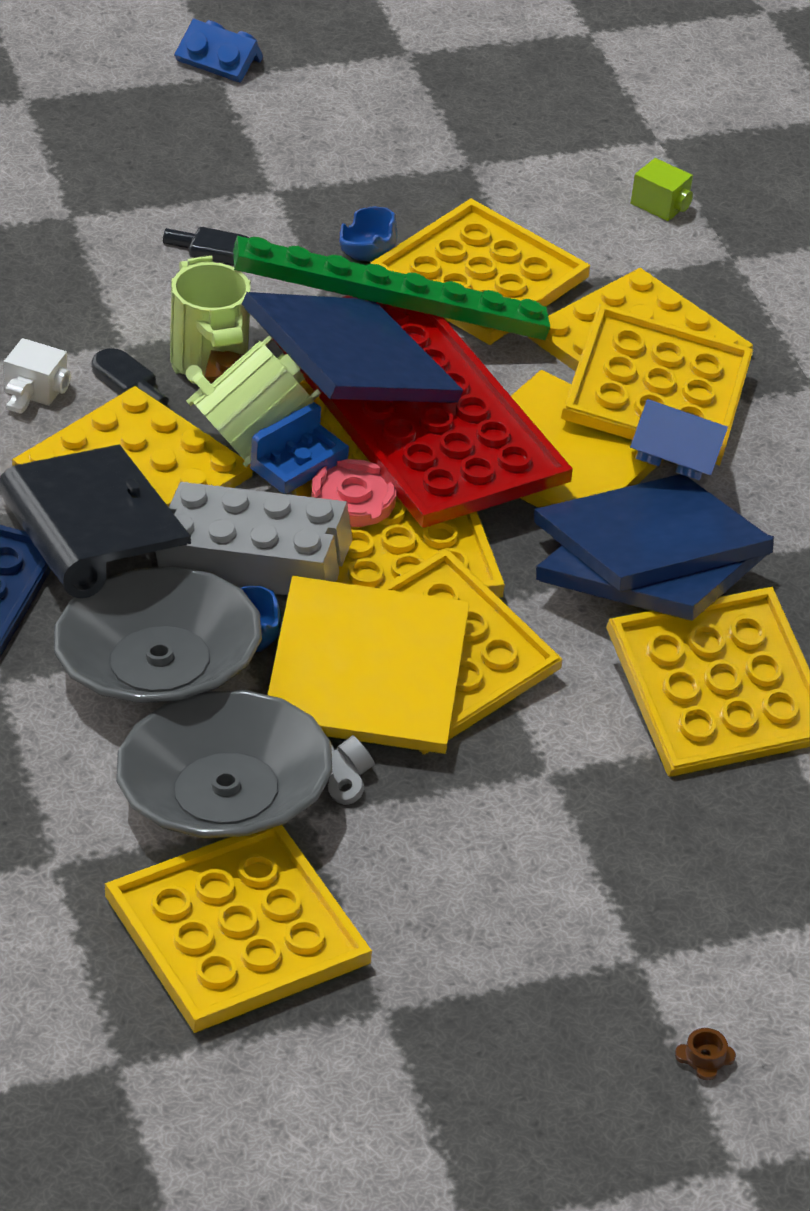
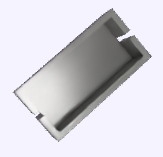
(259, 535)

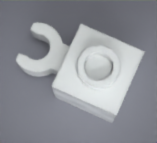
(34, 374)

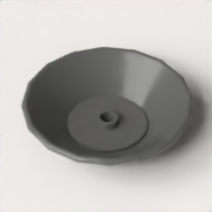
(158, 635)
(224, 764)

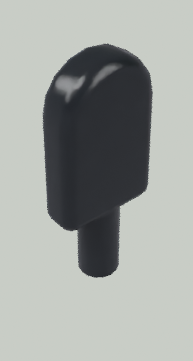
(205, 243)
(123, 372)

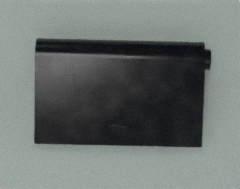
(89, 512)

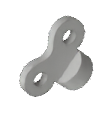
(348, 764)

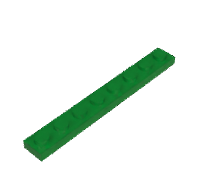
(392, 288)

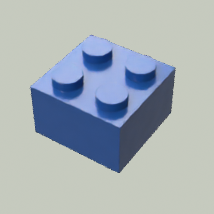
(678, 439)

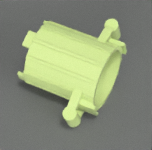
(207, 312)
(250, 395)

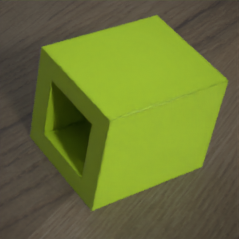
(662, 189)

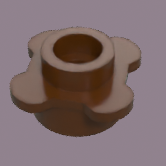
(708, 1042)

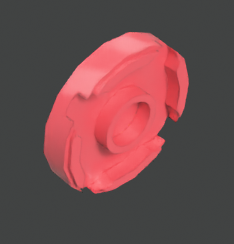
(361, 486)

